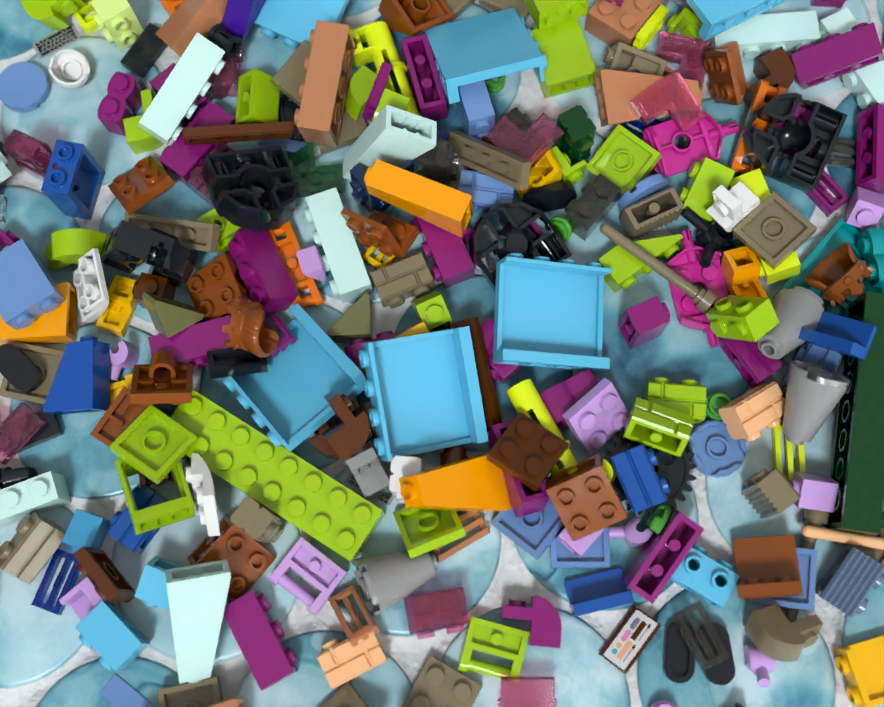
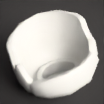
(69, 68)

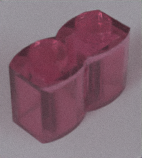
(28, 152)

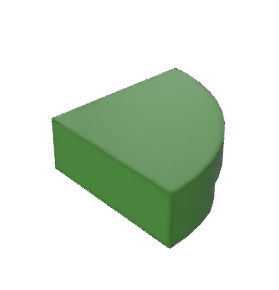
(659, 517)

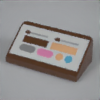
(630, 640)

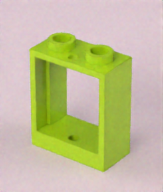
(161, 514)

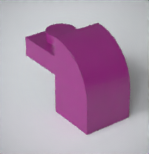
(544, 620)

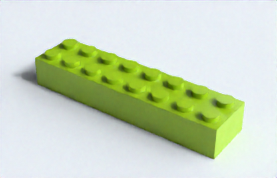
(279, 478)

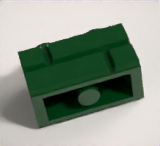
(578, 134)

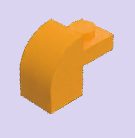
(742, 272)

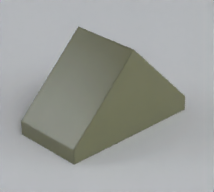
(170, 315)
(354, 323)

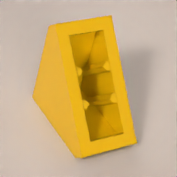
(544, 173)

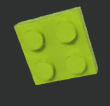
(624, 159)
(153, 444)
(428, 529)

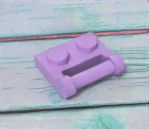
(313, 567)

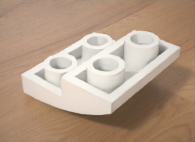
(90, 286)
(203, 493)

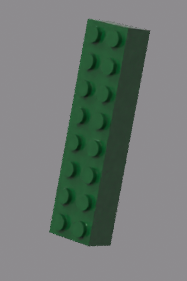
(860, 431)

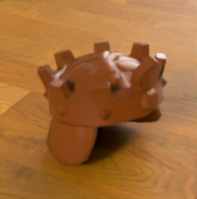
(839, 275)
(248, 330)

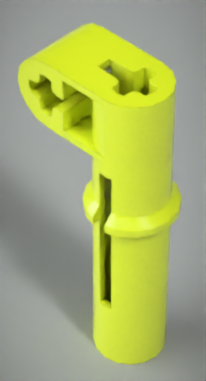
(382, 49)
(528, 400)

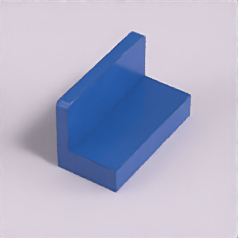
(841, 335)
(597, 592)

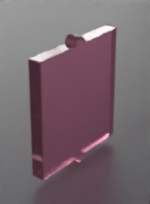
(527, 692)

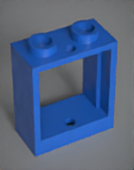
(75, 172)

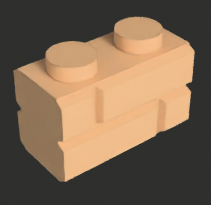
(754, 411)
(344, 662)

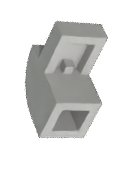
(369, 473)

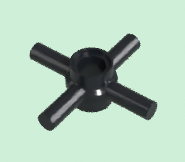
(710, 236)

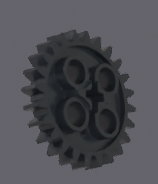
(675, 474)

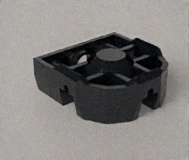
(798, 134)
(237, 185)
(518, 238)
(132, 245)

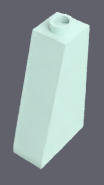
(391, 138)
(196, 610)

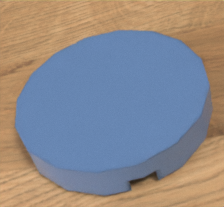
(23, 86)
(644, 189)
(715, 450)

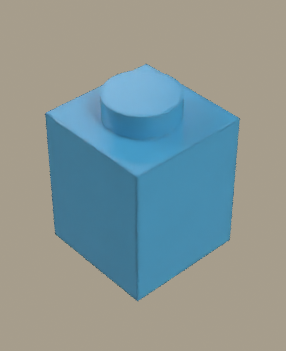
(86, 530)

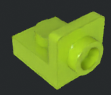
(686, 23)
(570, 174)

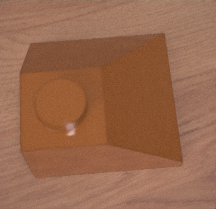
(414, 15)

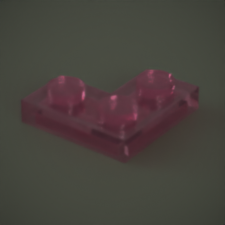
(684, 51)
(669, 95)
(528, 145)
(17, 431)

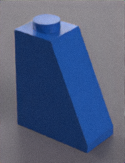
(81, 379)

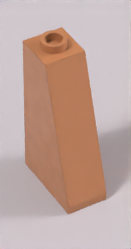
(189, 19)
(619, 88)

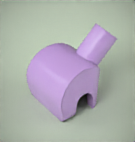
(122, 359)
(630, 534)
(759, 664)

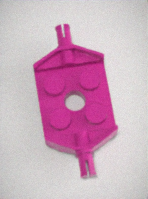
(703, 138)
(712, 278)

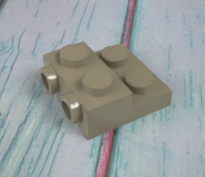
(629, 59)

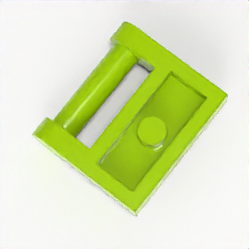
(496, 640)

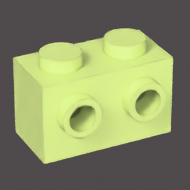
(117, 21)

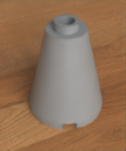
(795, 310)
(810, 399)
(392, 577)

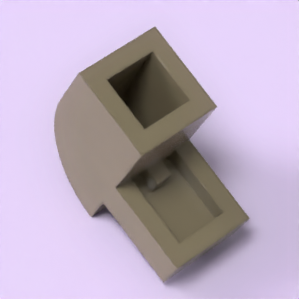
(777, 636)

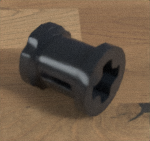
(225, 40)

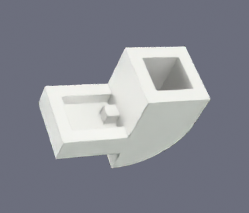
(732, 205)

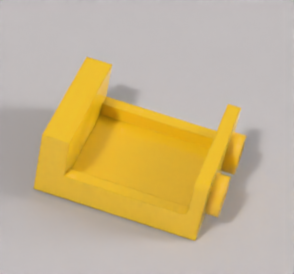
(864, 671)

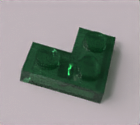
(314, 178)

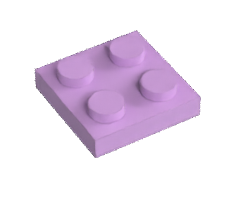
(597, 417)

